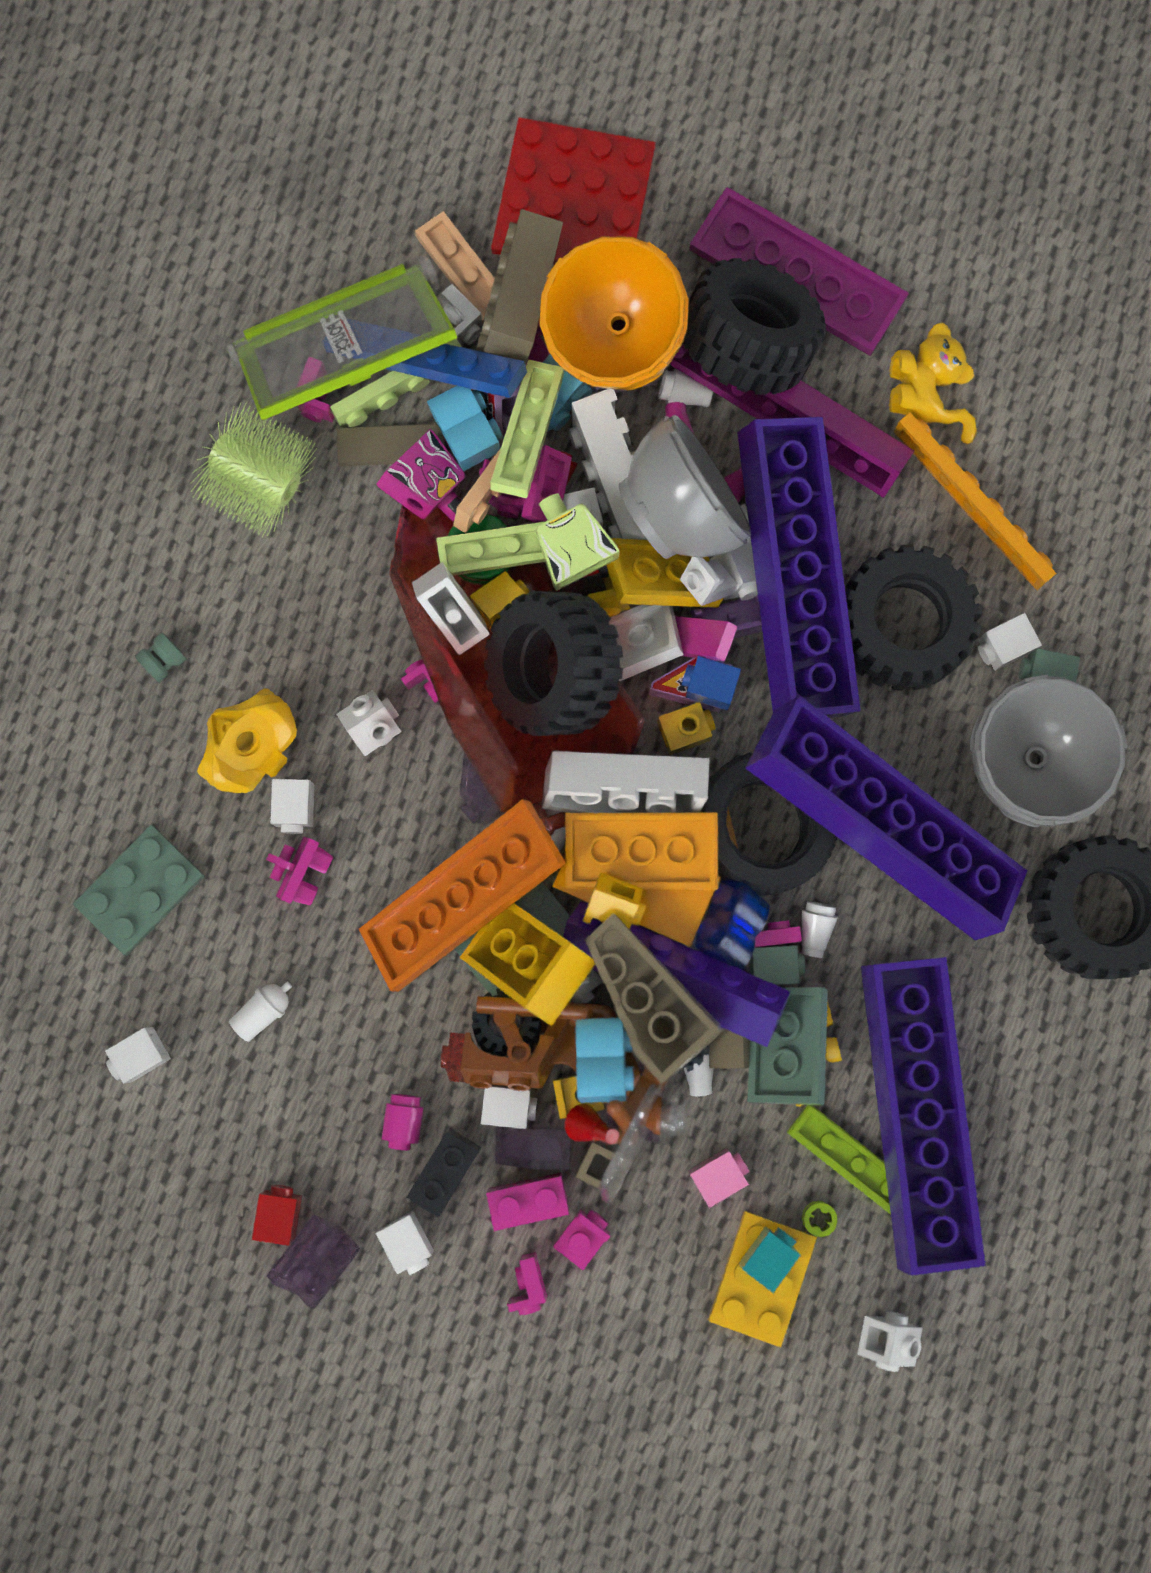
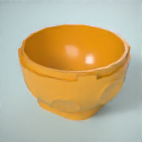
(610, 283)

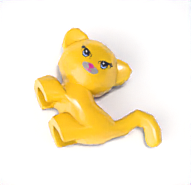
(938, 363)

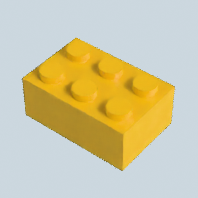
(528, 962)

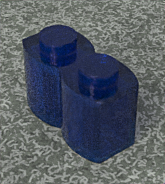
(733, 923)

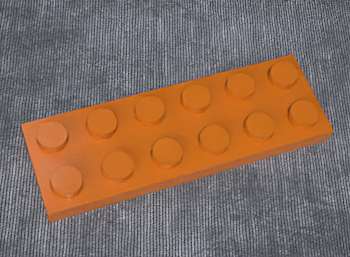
(461, 895)

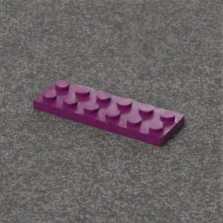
(853, 298)

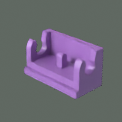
(738, 612)

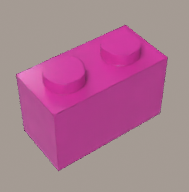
(527, 1201)

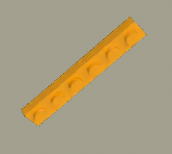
(966, 492)

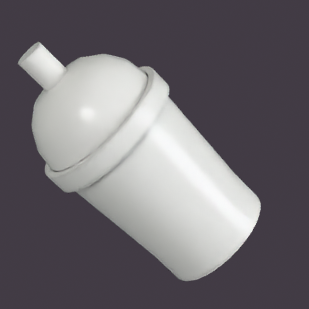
(260, 1010)

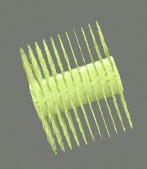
(254, 470)

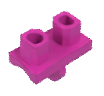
(306, 856)

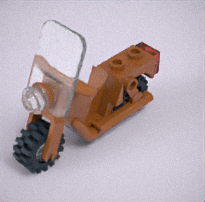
(509, 1034)

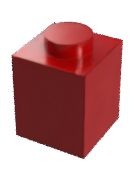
(277, 1215)

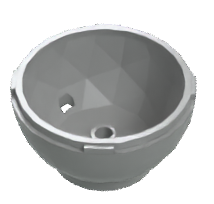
(681, 495)

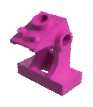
(548, 479)

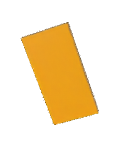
(642, 849)
(667, 911)

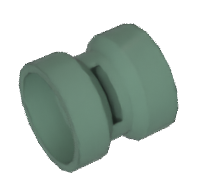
(166, 651)

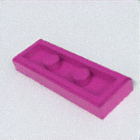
(705, 637)

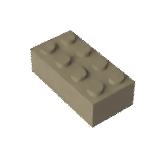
(518, 286)

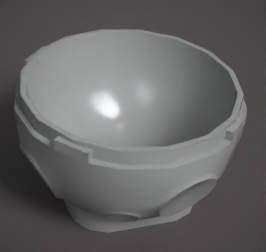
(1076, 744)

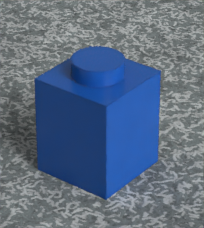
(711, 682)

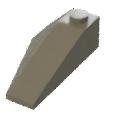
(657, 1011)

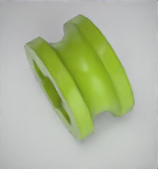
(814, 1228)

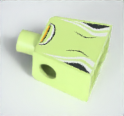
(572, 542)

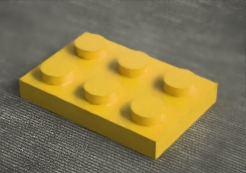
(648, 578)
(747, 1304)

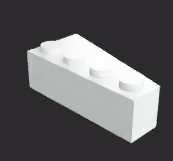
(607, 457)
(624, 783)

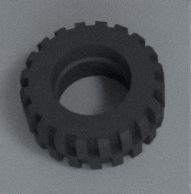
(753, 326)
(947, 592)
(585, 656)
(1055, 917)

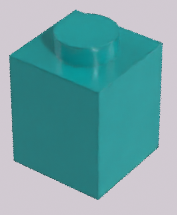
(770, 1257)

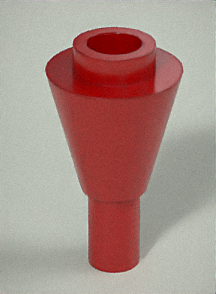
(586, 1125)

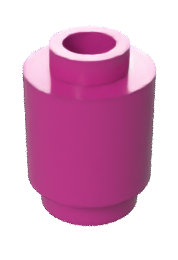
(402, 1121)

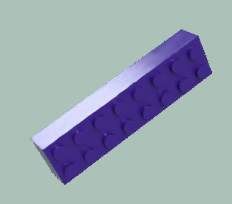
(798, 564)
(887, 819)
(922, 1116)

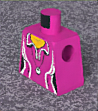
(424, 478)

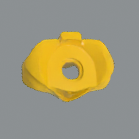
(242, 762)

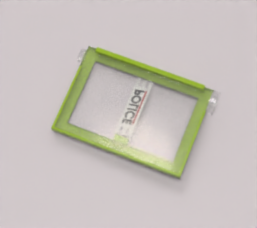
(342, 338)

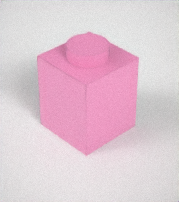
(720, 1176)

